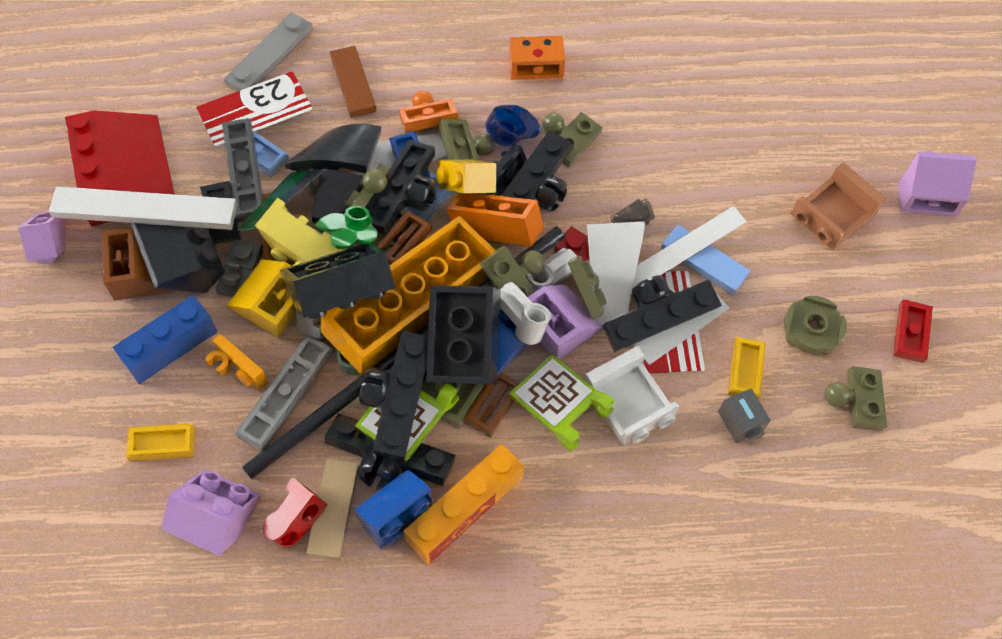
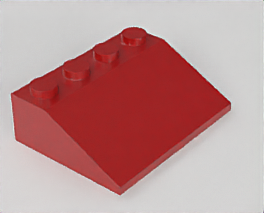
(118, 153)

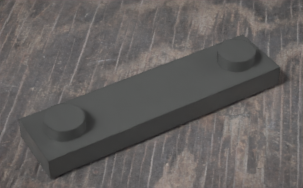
(243, 167)

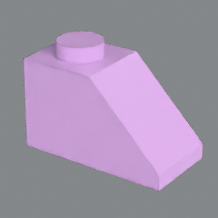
(43, 238)

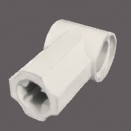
(554, 271)
(527, 316)

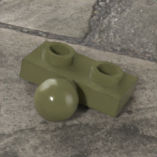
(580, 132)
(459, 141)
(373, 182)
(503, 268)
(588, 284)
(865, 398)

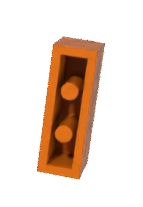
(499, 217)

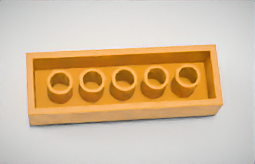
(374, 326)

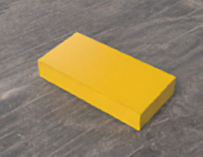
(746, 366)
(160, 442)

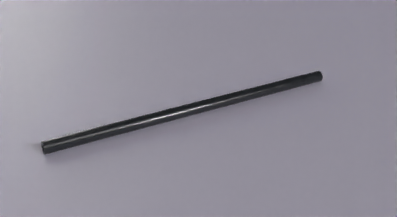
(352, 391)

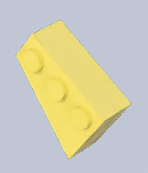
(292, 237)

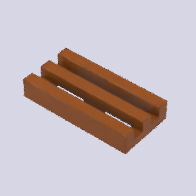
(408, 216)
(480, 425)

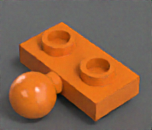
(426, 112)

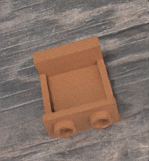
(838, 207)

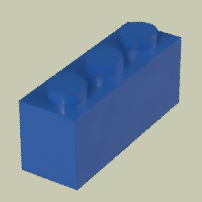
(165, 339)

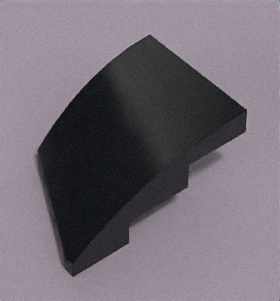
(339, 148)
(333, 192)

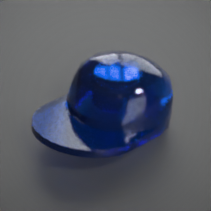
(511, 124)

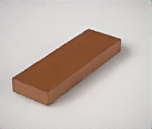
(353, 81)

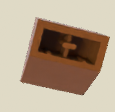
(124, 266)

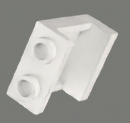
(637, 397)

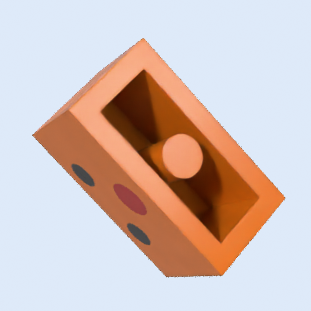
(536, 57)

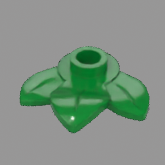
(349, 227)

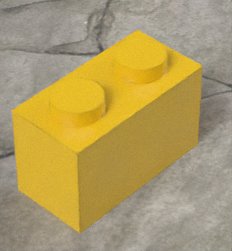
(467, 176)

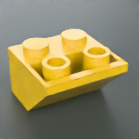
(265, 298)

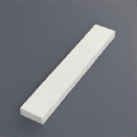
(143, 208)

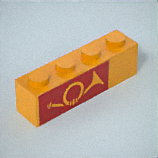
(464, 504)

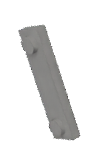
(269, 53)
(284, 393)

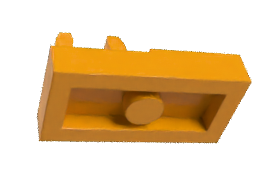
(247, 370)

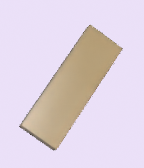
(330, 527)

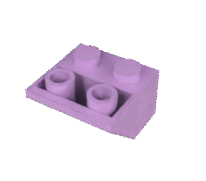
(937, 183)
(569, 320)
(209, 511)

